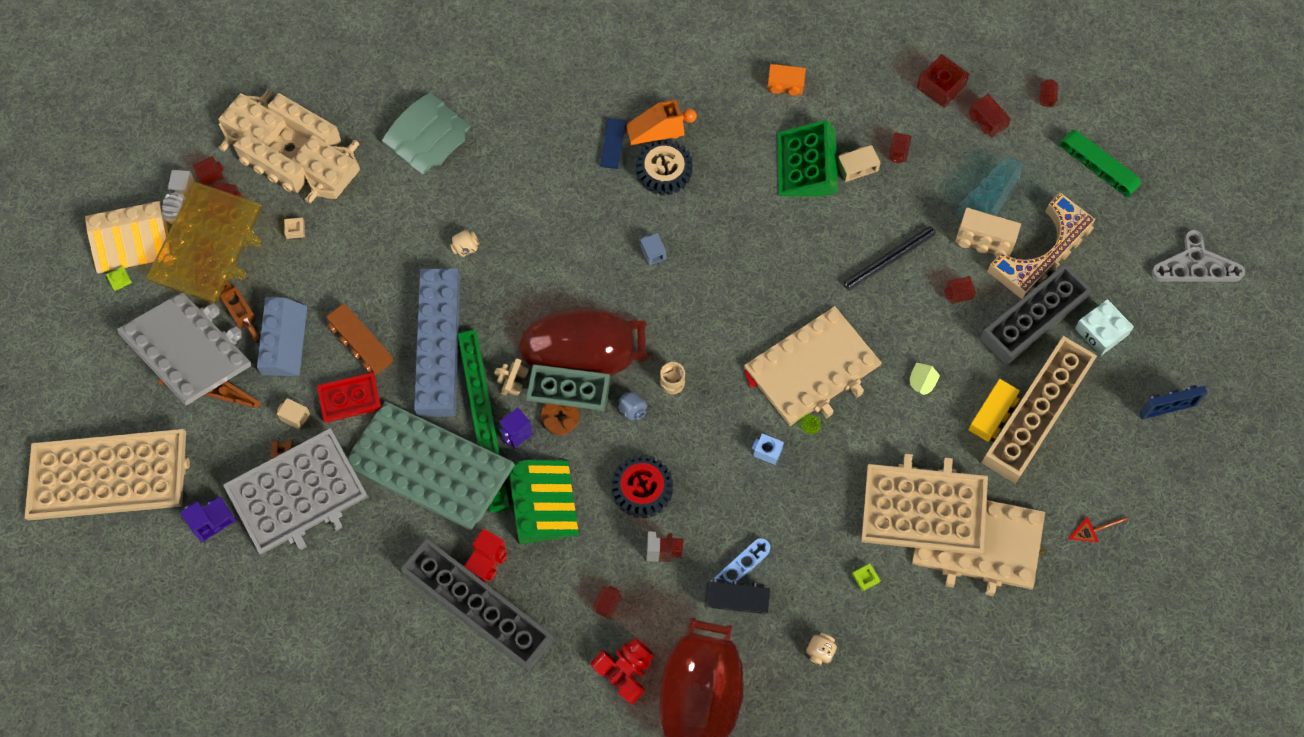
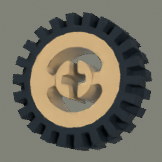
(654, 175)

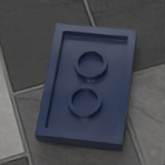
(1173, 401)

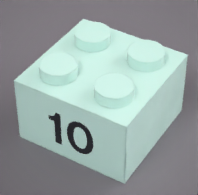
(1104, 327)

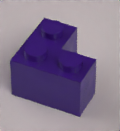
(209, 519)

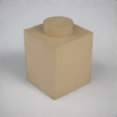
(293, 413)

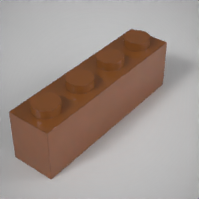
(359, 339)

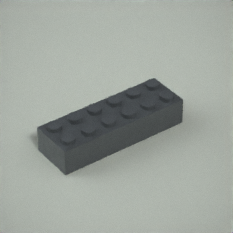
(1035, 314)

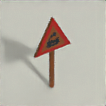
(1086, 532)

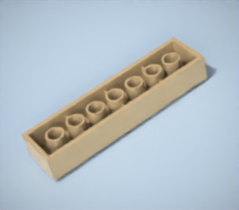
(1039, 409)

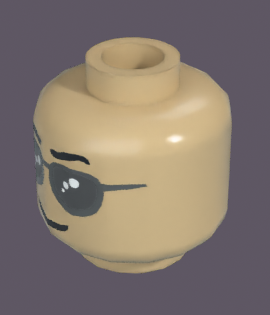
(464, 243)

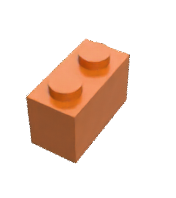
(786, 79)

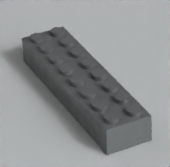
(477, 605)

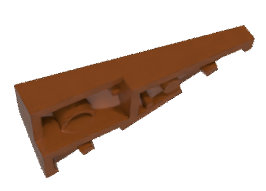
(230, 393)

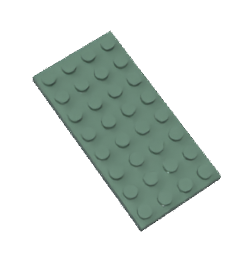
(429, 465)

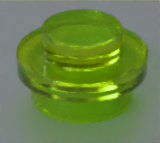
(811, 424)

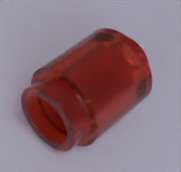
(1048, 93)

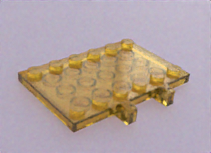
(206, 243)

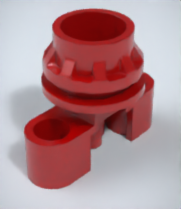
(632, 660)

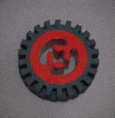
(652, 475)

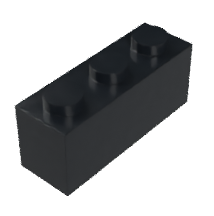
(737, 596)

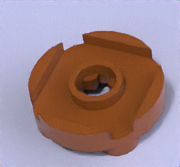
(557, 427)

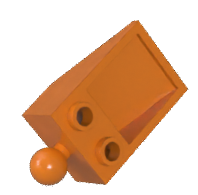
(659, 123)

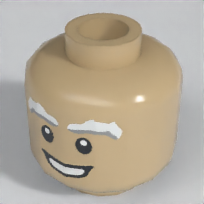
(821, 648)

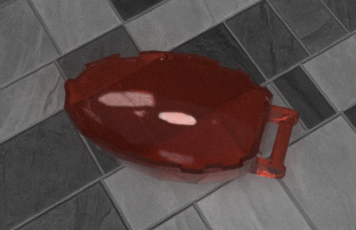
(583, 341)
(701, 684)

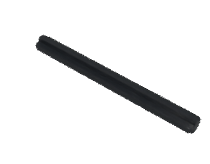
(889, 258)

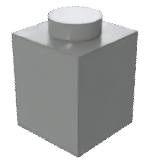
(180, 182)

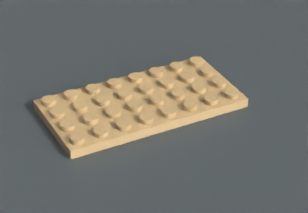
(106, 474)

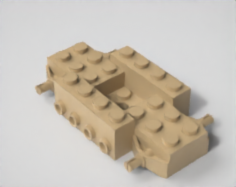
(263, 133)

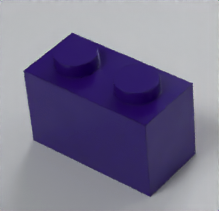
(515, 428)

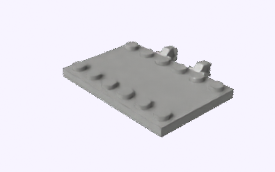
(185, 347)
(296, 492)

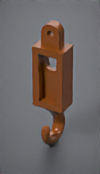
(240, 312)

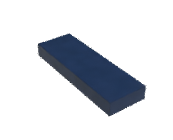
(613, 143)

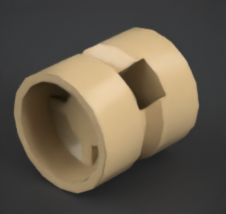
(672, 378)

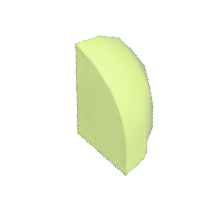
(923, 378)

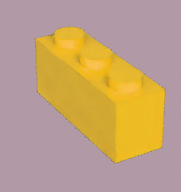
(994, 411)

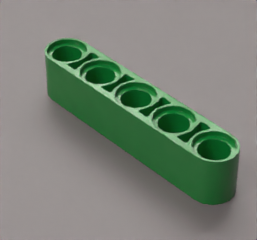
(1101, 162)

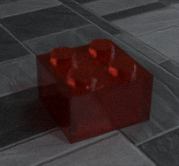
(942, 80)

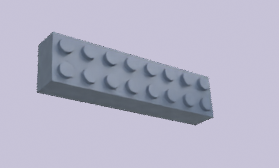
(437, 343)

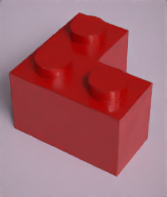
(487, 554)

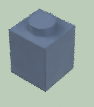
(653, 249)

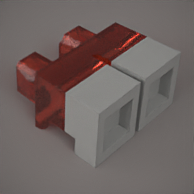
(663, 548)

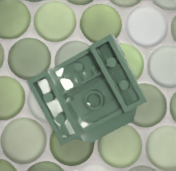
(426, 133)

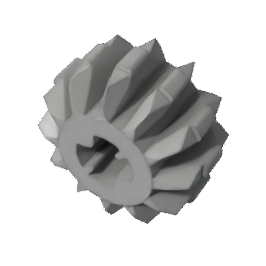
(172, 206)

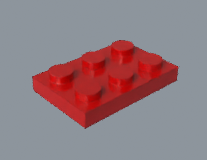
(349, 397)

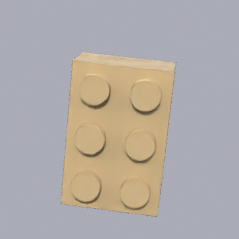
(987, 233)

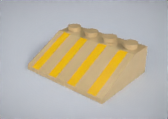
(126, 236)

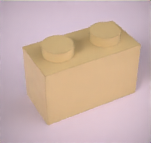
(858, 163)

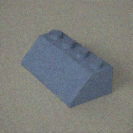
(281, 337)

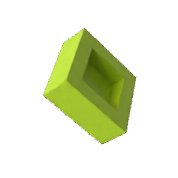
(118, 278)
(866, 577)

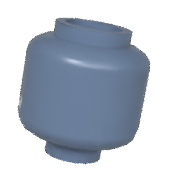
(632, 406)

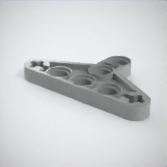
(1206, 263)

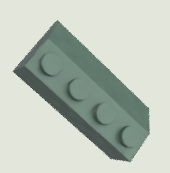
(568, 387)

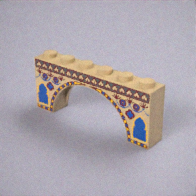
(1024, 275)

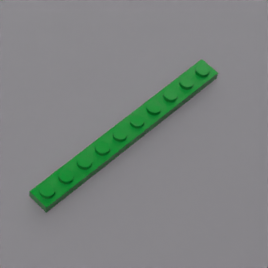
(481, 406)

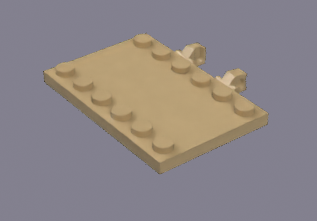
(813, 367)
(925, 508)
(1009, 550)

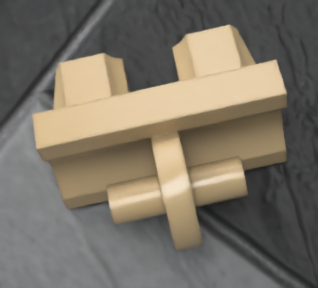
(510, 385)

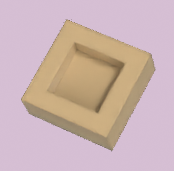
(294, 228)

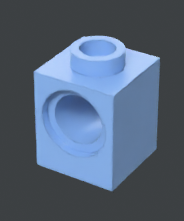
(771, 456)

